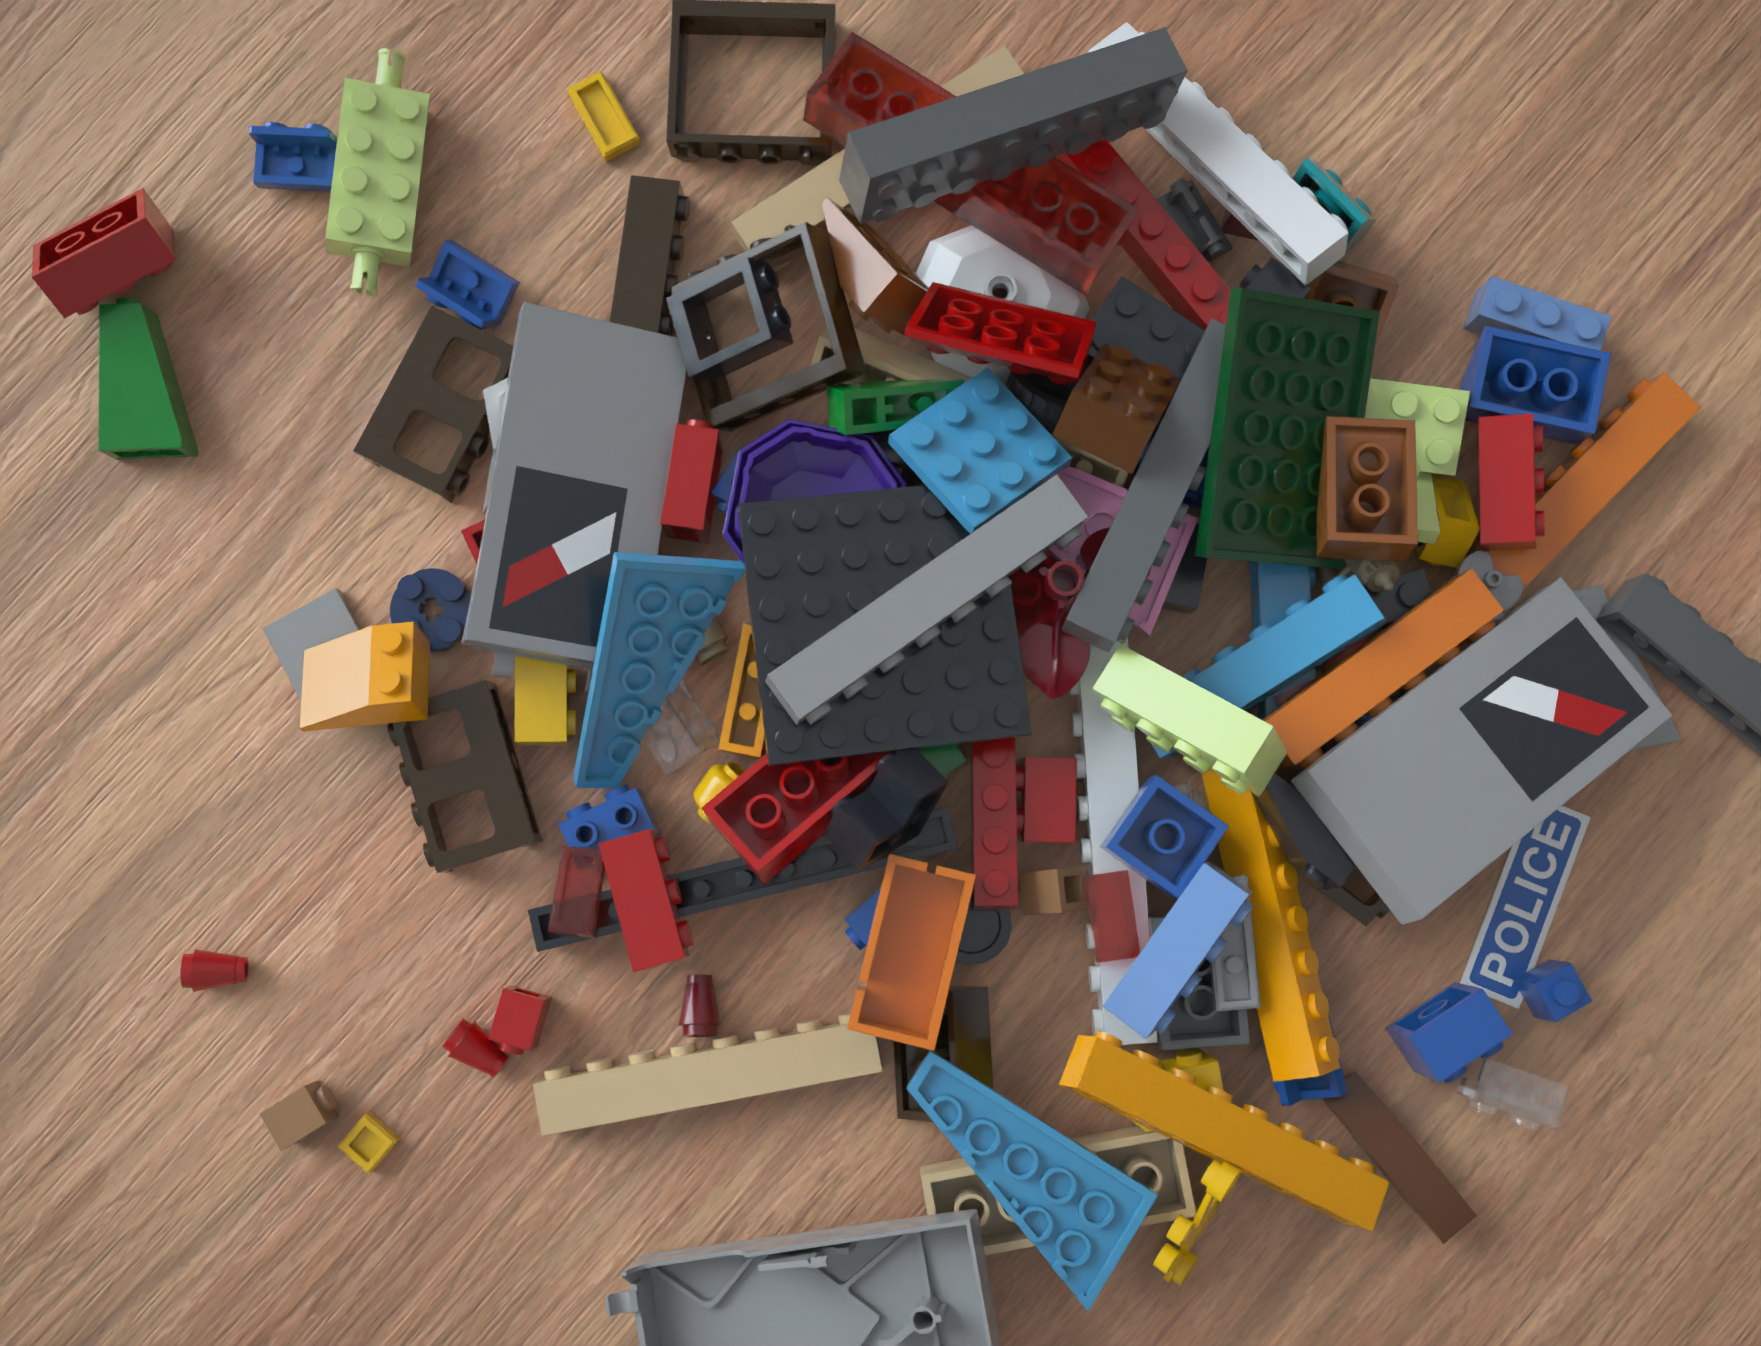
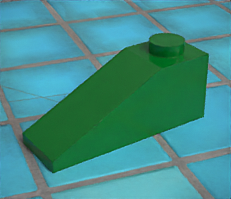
(882, 404)

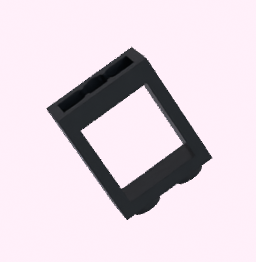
(694, 327)

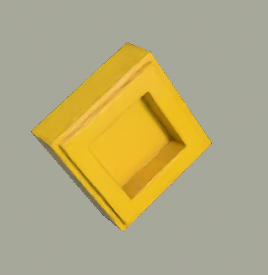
(369, 1142)

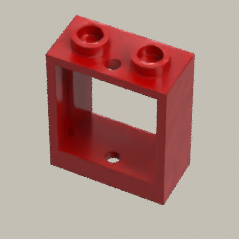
(691, 480)

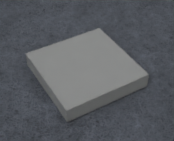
(308, 627)

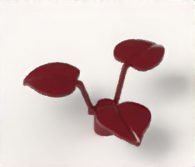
(1048, 655)

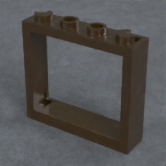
(743, 20)
(842, 367)

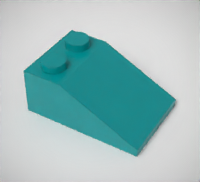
(1335, 199)

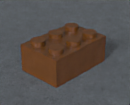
(1117, 406)

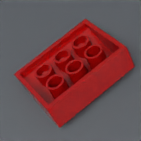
(1002, 333)

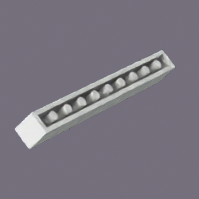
(1109, 785)

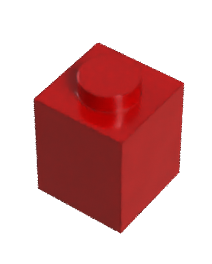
(519, 1019)

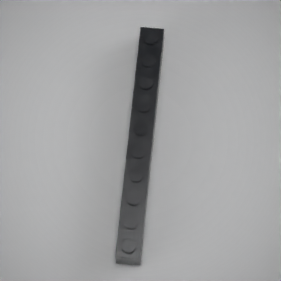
(735, 882)

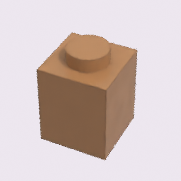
(1053, 890)
(300, 1114)

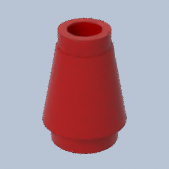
(212, 970)
(472, 1047)

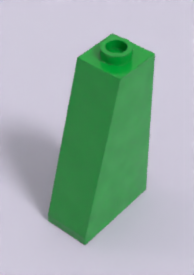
(138, 387)

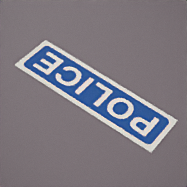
(1524, 905)

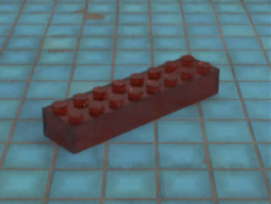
(1039, 212)

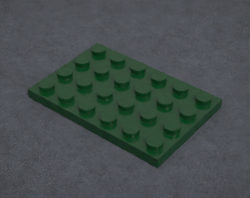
(1278, 380)

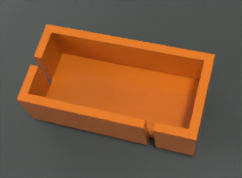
(911, 952)

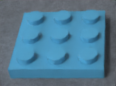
(979, 450)

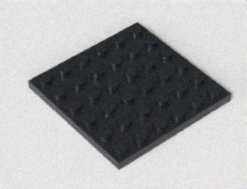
(829, 558)

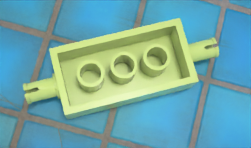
(377, 172)

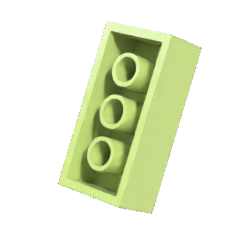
(1437, 416)
(1190, 720)

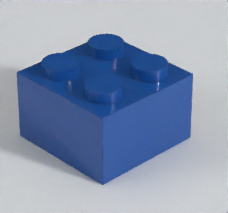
(1164, 836)
(1450, 1032)

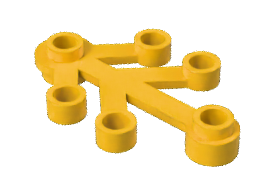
(1180, 1262)

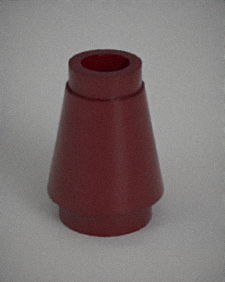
(699, 1007)

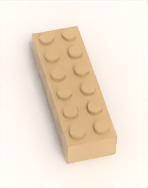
(1142, 1155)

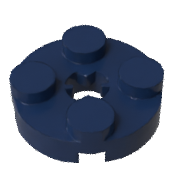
(450, 593)

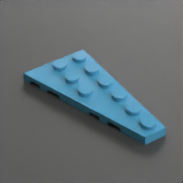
(644, 647)
(1051, 1186)

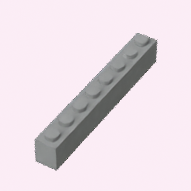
(926, 600)

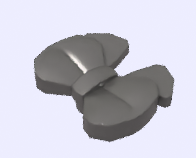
(1505, 588)

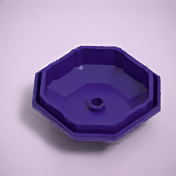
(805, 462)

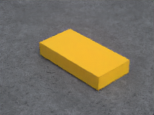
(603, 116)

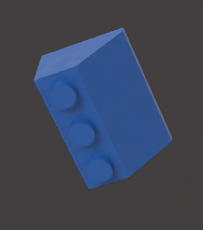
(1537, 376)

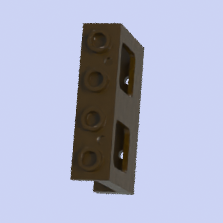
(416, 390)
(488, 767)

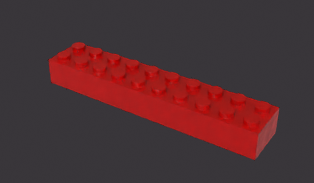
(783, 809)

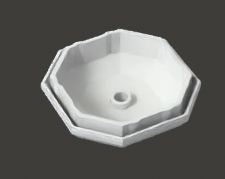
(981, 264)

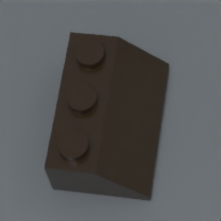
(961, 1040)

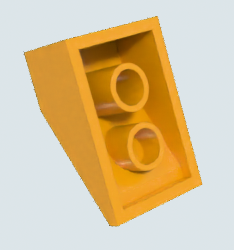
(367, 678)

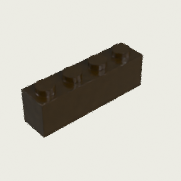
(649, 253)

